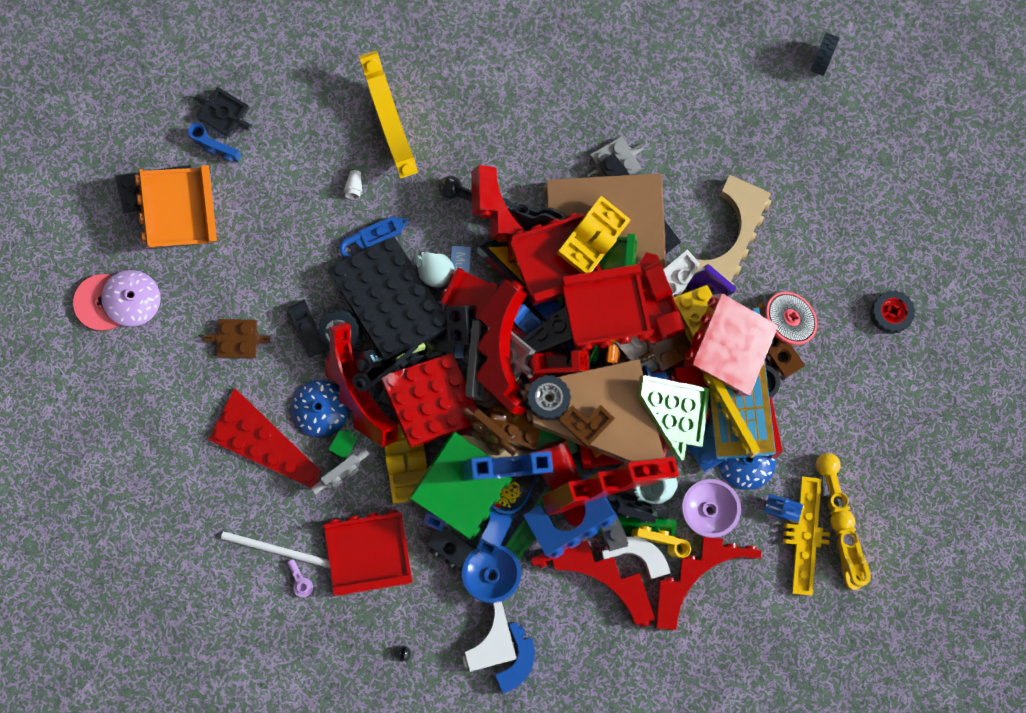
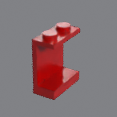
(467, 291)
(580, 362)

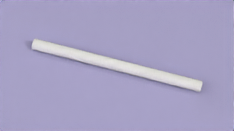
(275, 549)

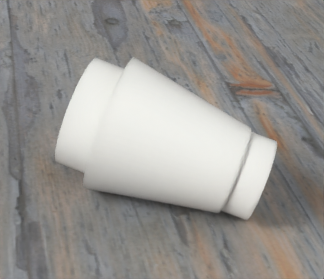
(353, 186)

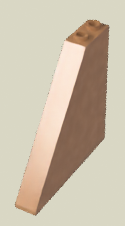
(634, 195)
(615, 387)

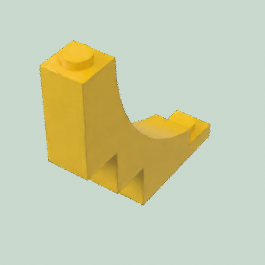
(387, 114)

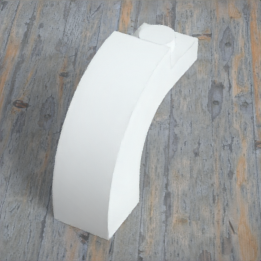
(647, 552)

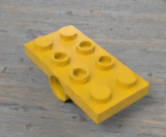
(593, 236)
(692, 308)
(404, 467)

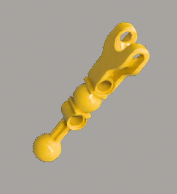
(843, 522)

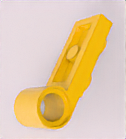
(663, 537)

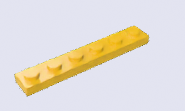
(731, 413)

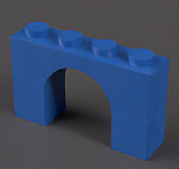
(507, 466)
(495, 531)
(554, 542)

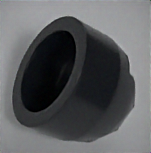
(407, 653)

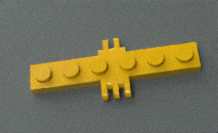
(806, 536)

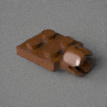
(517, 427)

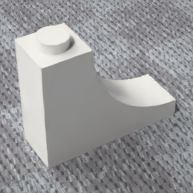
(495, 648)

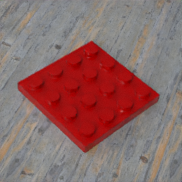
(429, 400)

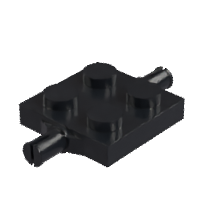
(223, 112)
(629, 506)

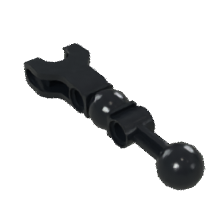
(526, 217)

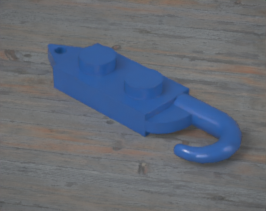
(374, 234)

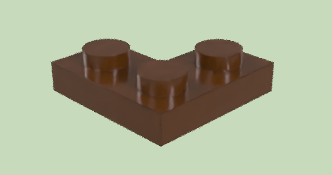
(584, 428)

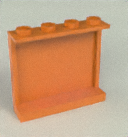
(176, 207)

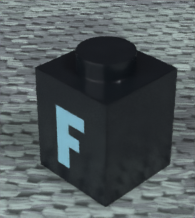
(370, 363)

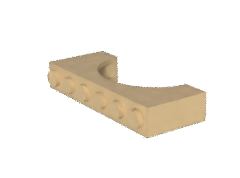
(748, 204)

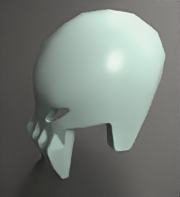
(434, 268)
(657, 492)

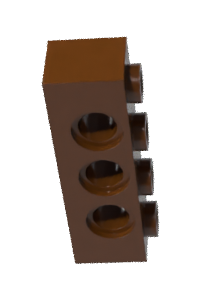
(793, 361)

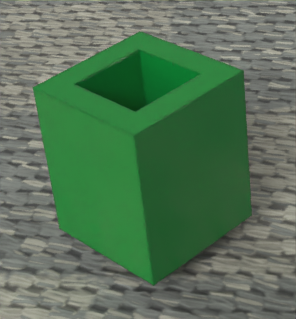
(344, 444)

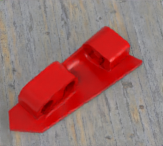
(659, 300)
(563, 472)

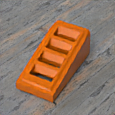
(613, 355)

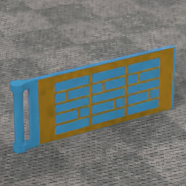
(755, 413)

